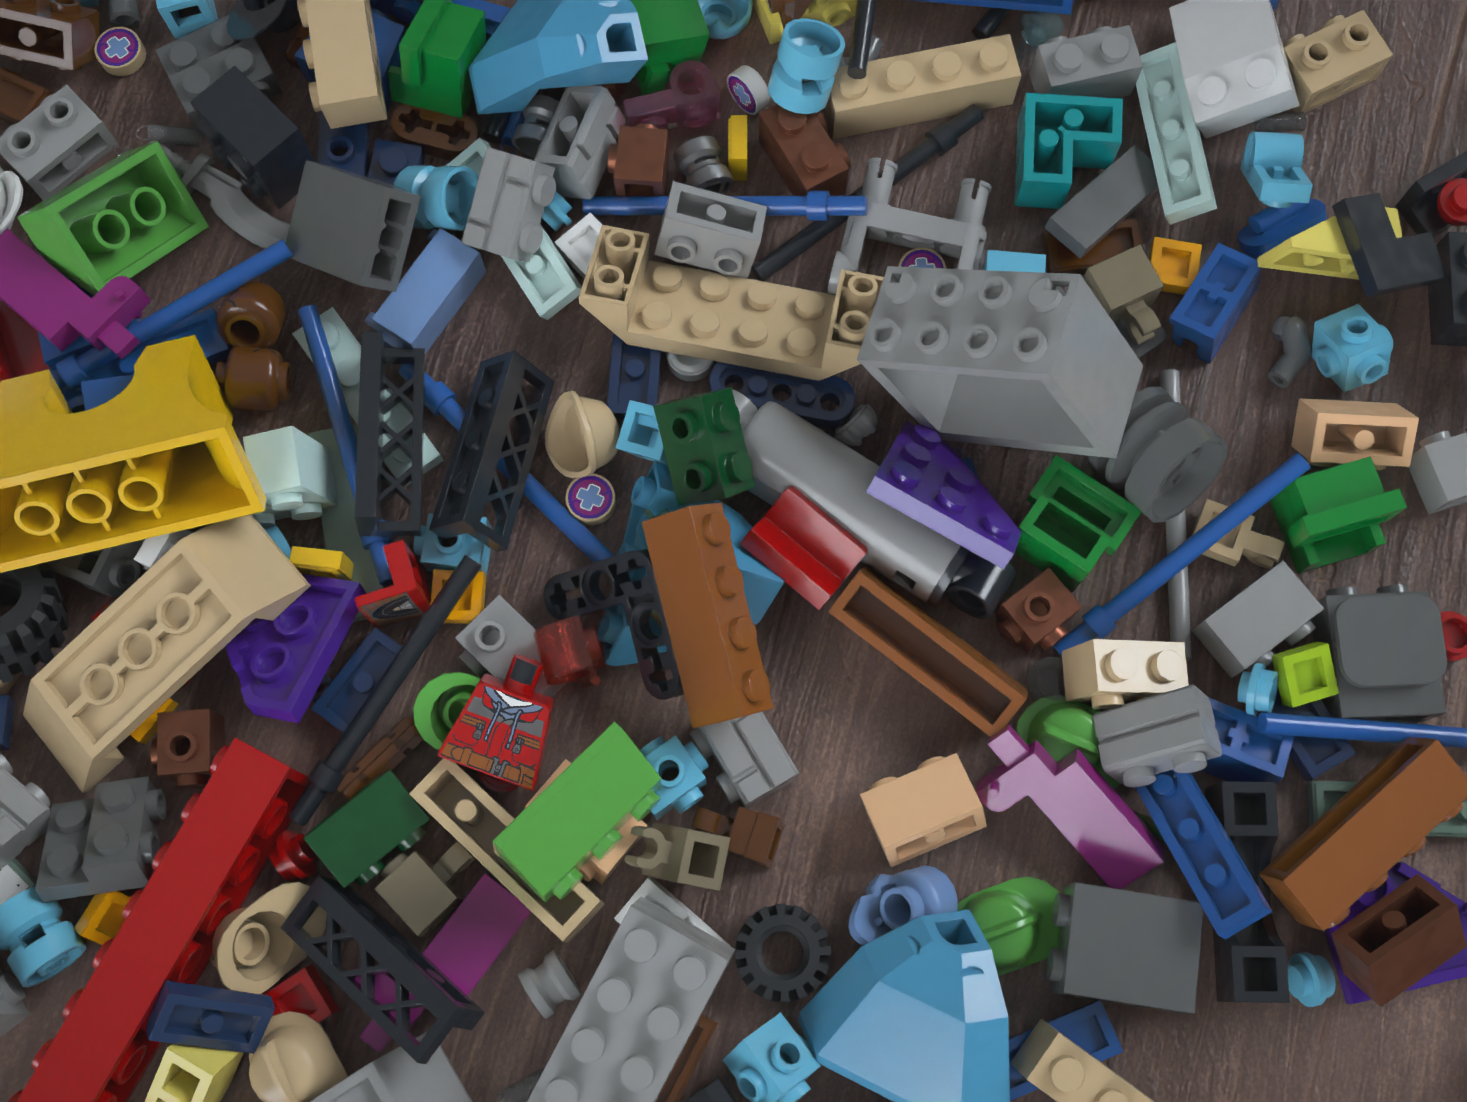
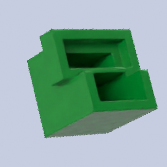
(671, 34)
(437, 58)
(1335, 514)
(1072, 523)

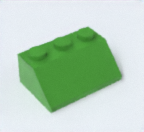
(115, 219)
(580, 814)

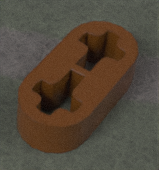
(436, 131)

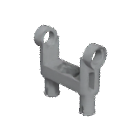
(956, 237)

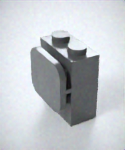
(352, 226)
(1383, 653)
(1126, 947)

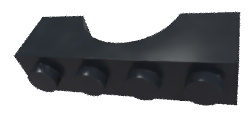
(1254, 960)

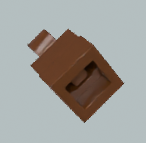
(751, 834)

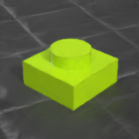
(1305, 674)

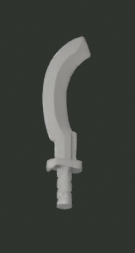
(228, 200)

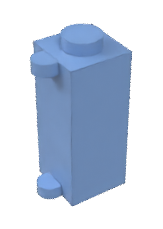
(429, 293)

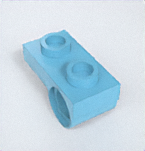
(1274, 168)

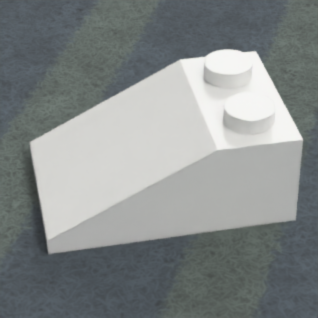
(1231, 62)

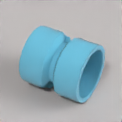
(806, 65)
(444, 194)
(24, 921)

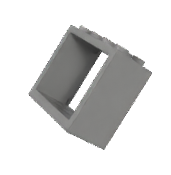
(1003, 358)

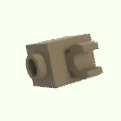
(1126, 290)
(681, 855)
(423, 891)

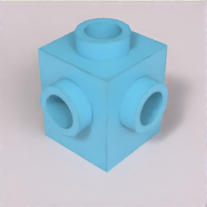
(1351, 348)
(689, 762)
(772, 1063)

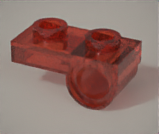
(570, 653)

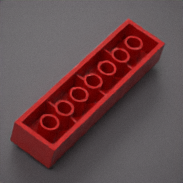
(168, 928)

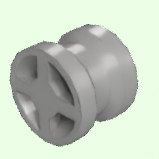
(549, 984)

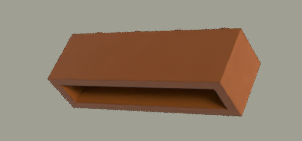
(707, 614)
(929, 651)
(1367, 833)

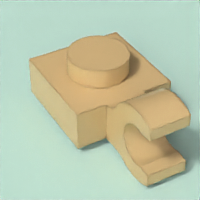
(1257, 548)

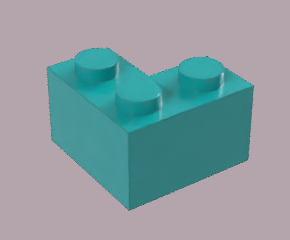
(1059, 135)

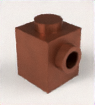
(640, 160)
(1037, 613)
(187, 746)

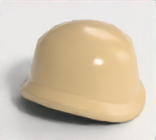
(580, 435)

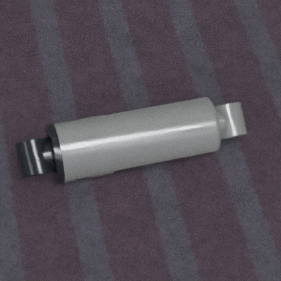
(836, 478)

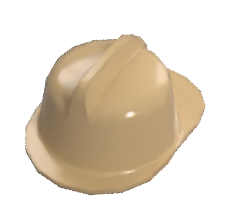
(252, 947)
(294, 1060)

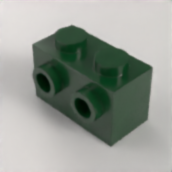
(704, 446)
(367, 829)

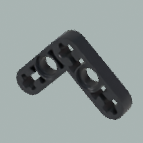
(638, 599)

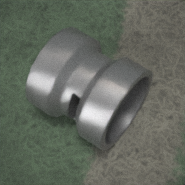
(537, 119)
(702, 165)

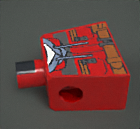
(503, 726)

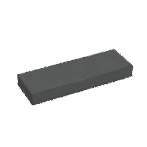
(1104, 202)

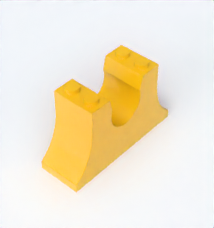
(123, 470)

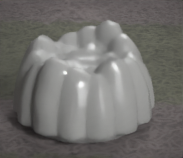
(860, 425)

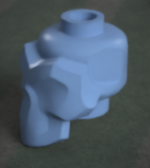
(900, 899)

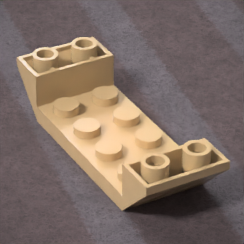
(723, 314)
(156, 642)

